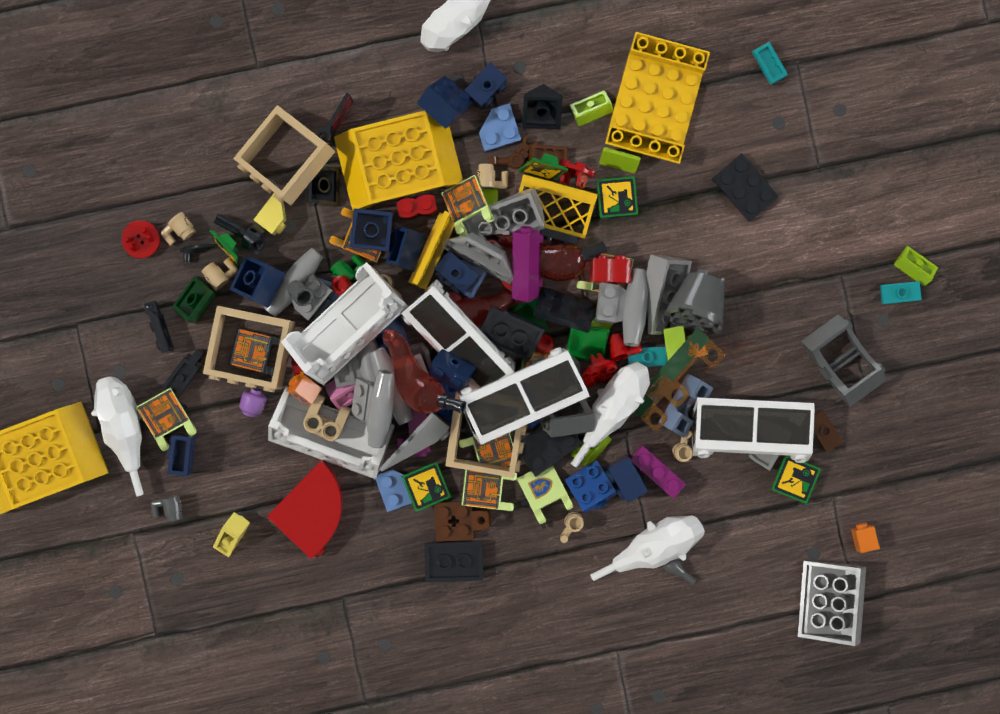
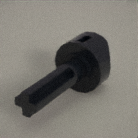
(249, 236)

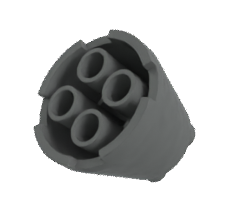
(699, 303)

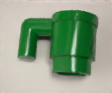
(343, 268)

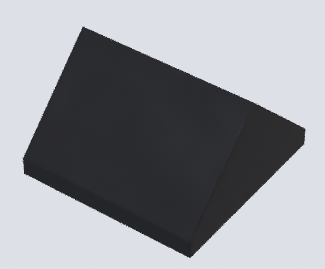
(324, 188)

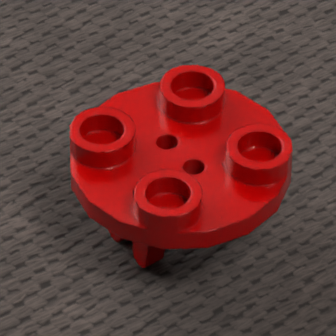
(579, 170)
(148, 234)
(599, 371)

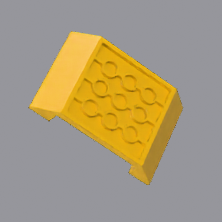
(656, 97)
(397, 159)
(47, 456)

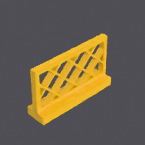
(563, 191)
(432, 251)

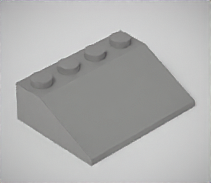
(832, 602)

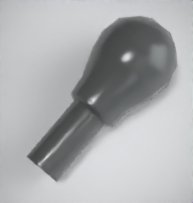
(674, 567)

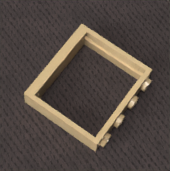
(303, 175)
(282, 355)
(452, 461)

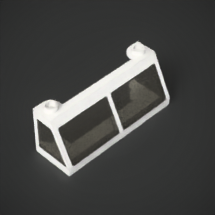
(450, 329)
(523, 396)
(753, 427)

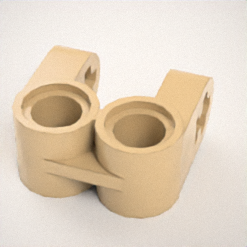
(324, 422)

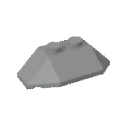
(481, 254)

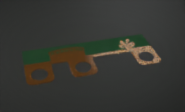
(667, 378)

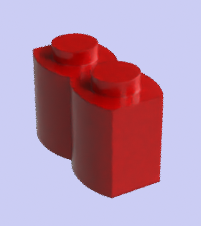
(412, 208)
(610, 270)

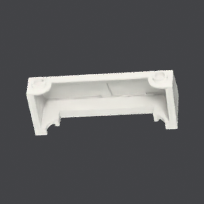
(345, 326)
(346, 451)

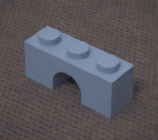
(677, 417)

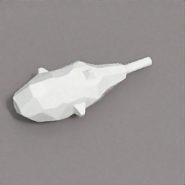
(451, 23)
(615, 405)
(120, 424)
(657, 545)

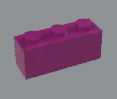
(657, 471)

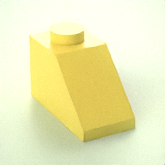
(272, 216)
(231, 534)

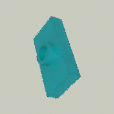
(769, 63)
(900, 292)
(650, 357)

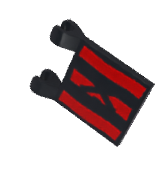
(336, 120)

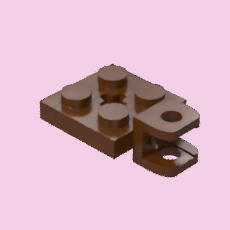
(468, 521)

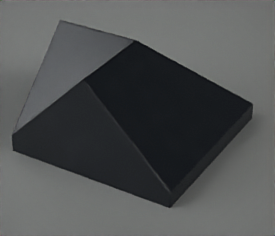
(542, 108)

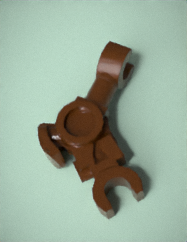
(514, 160)

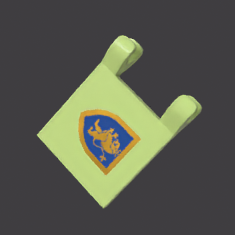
(543, 491)

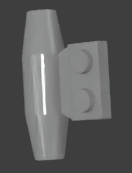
(300, 271)
(626, 305)
(381, 360)
(357, 367)
(375, 405)

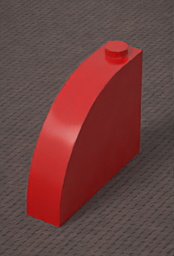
(311, 510)

